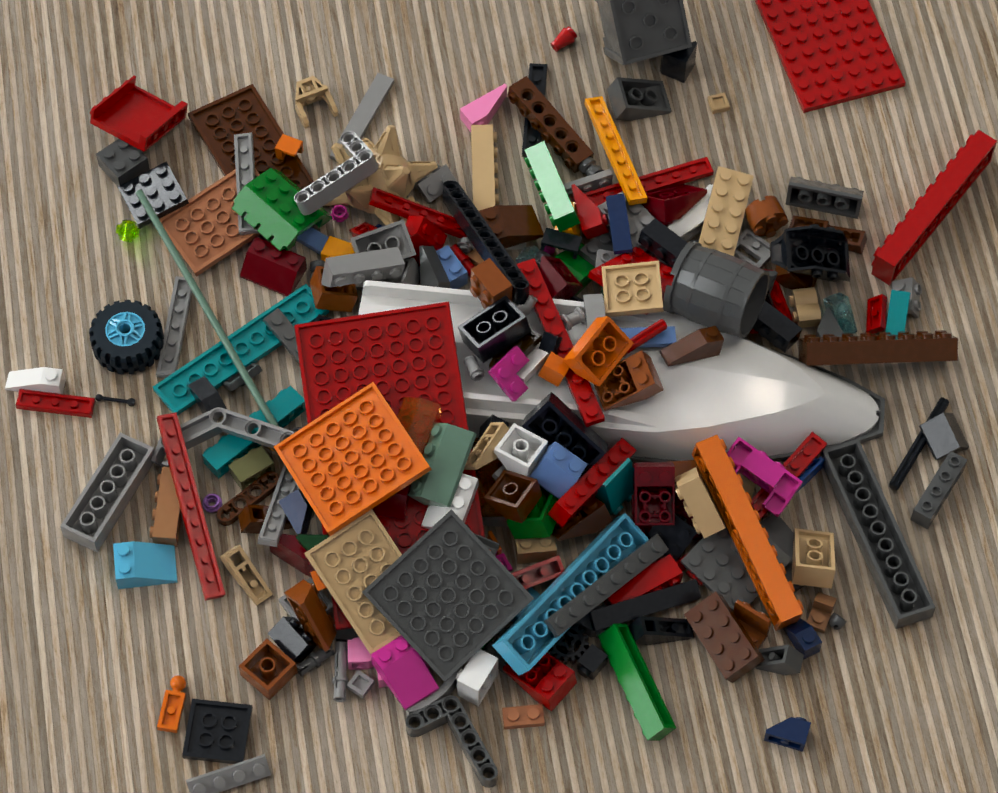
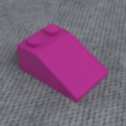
(404, 672)

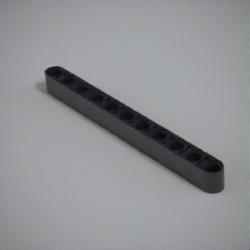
(484, 238)

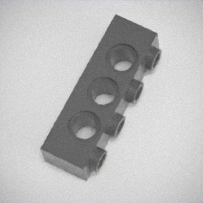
(938, 489)

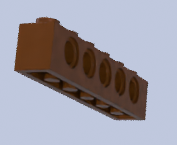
(548, 114)

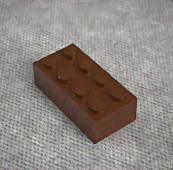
(724, 637)

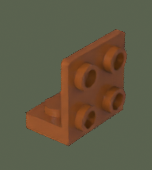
(754, 622)

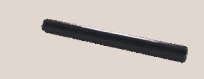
(916, 448)

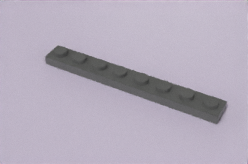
(606, 585)

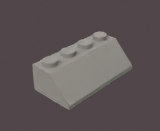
(362, 267)

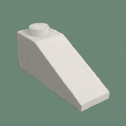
(37, 379)

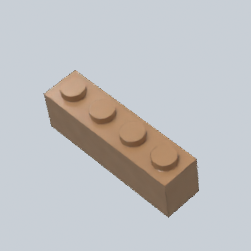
(167, 513)

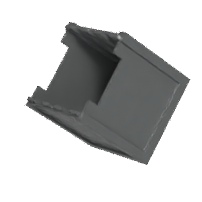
(643, 28)

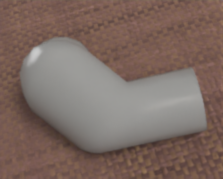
(528, 306)

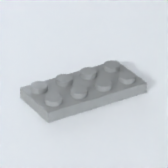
(638, 219)

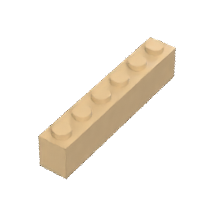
(484, 166)

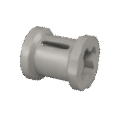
(573, 318)

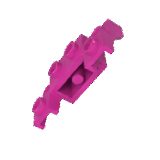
(766, 474)

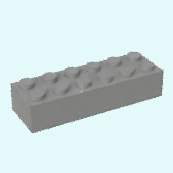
(108, 492)

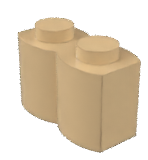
(805, 307)

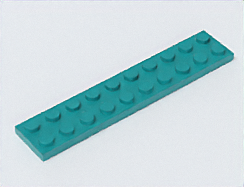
(251, 344)

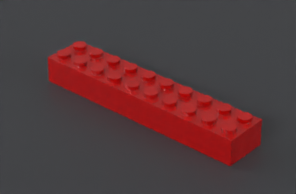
(933, 207)

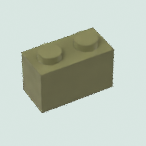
(250, 467)

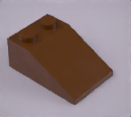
(513, 223)

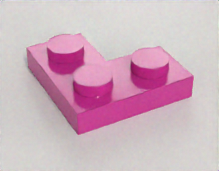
(505, 373)

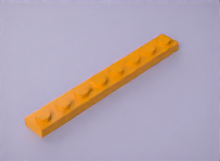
(615, 151)

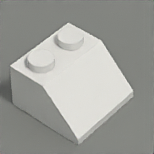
(520, 450)

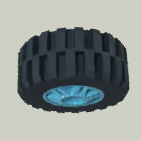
(126, 336)

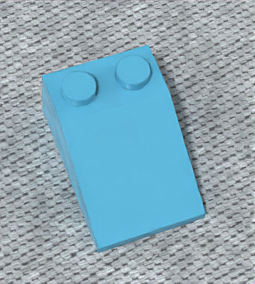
(144, 564)

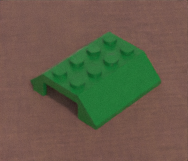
(272, 205)

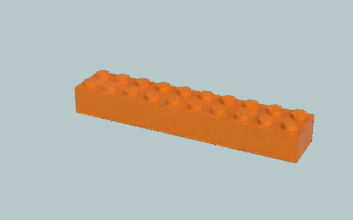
(747, 532)

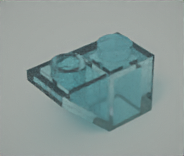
(842, 311)

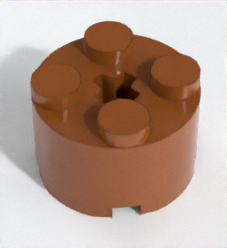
(765, 216)

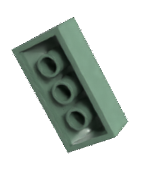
(447, 456)

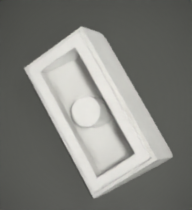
(537, 359)

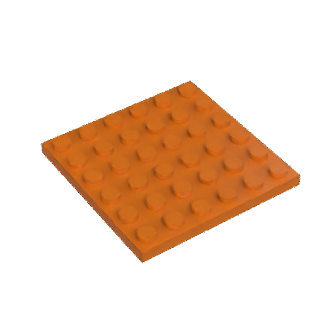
(352, 458)

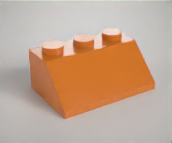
(598, 350)

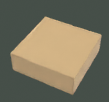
(718, 103)

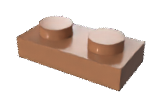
(523, 716)

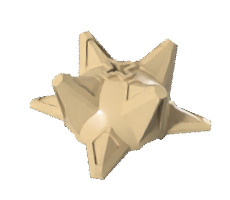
(393, 175)

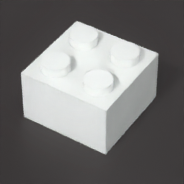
(477, 677)

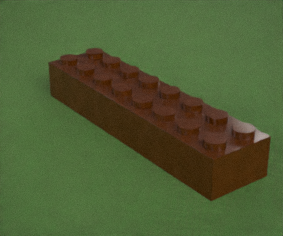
(878, 348)

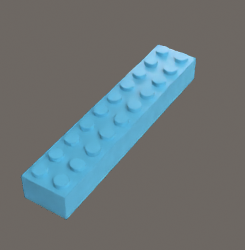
(529, 635)

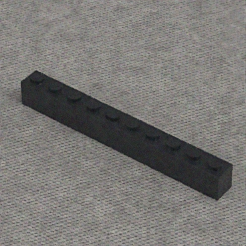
(770, 323)

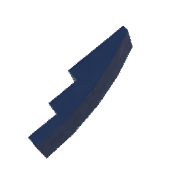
(619, 224)

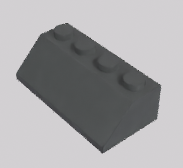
(824, 197)

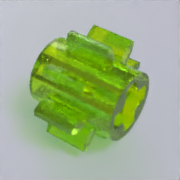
(127, 230)

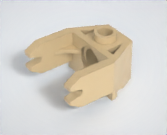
(311, 91)

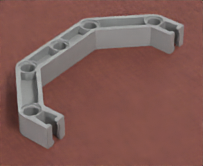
(206, 426)

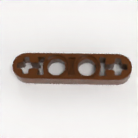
(246, 496)

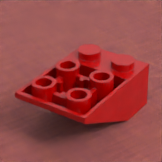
(546, 681)

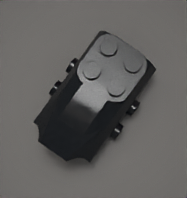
(813, 252)

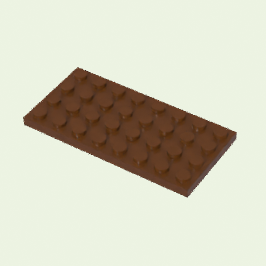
(240, 114)

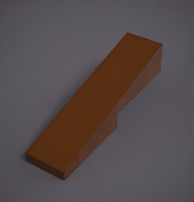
(856, 238)

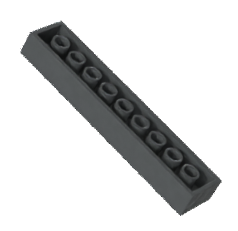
(877, 534)

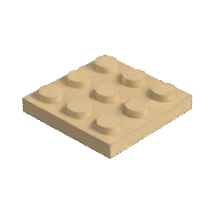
(632, 289)

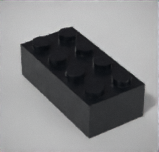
(558, 423)

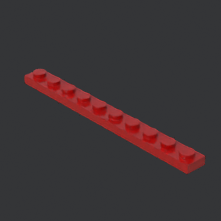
(551, 322)
(796, 465)
(190, 506)

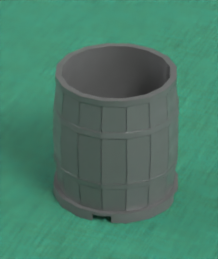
(716, 290)

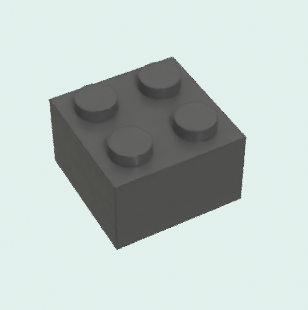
(122, 162)

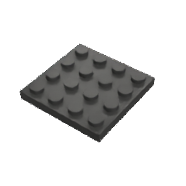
(721, 569)

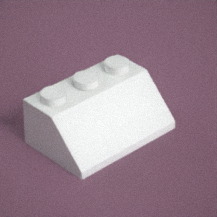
(460, 505)

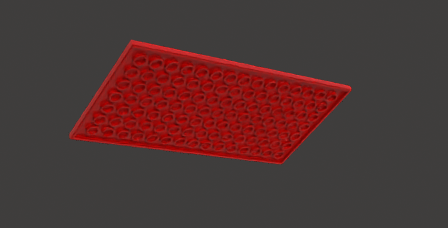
(405, 356)

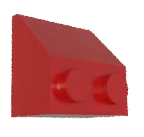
(424, 234)

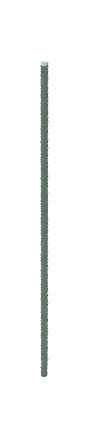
(206, 308)

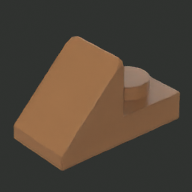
(821, 611)

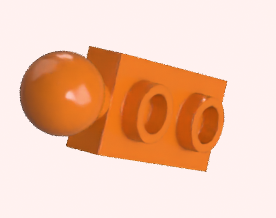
(172, 706)

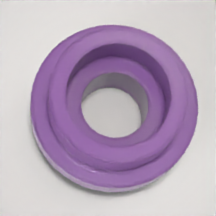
(212, 498)

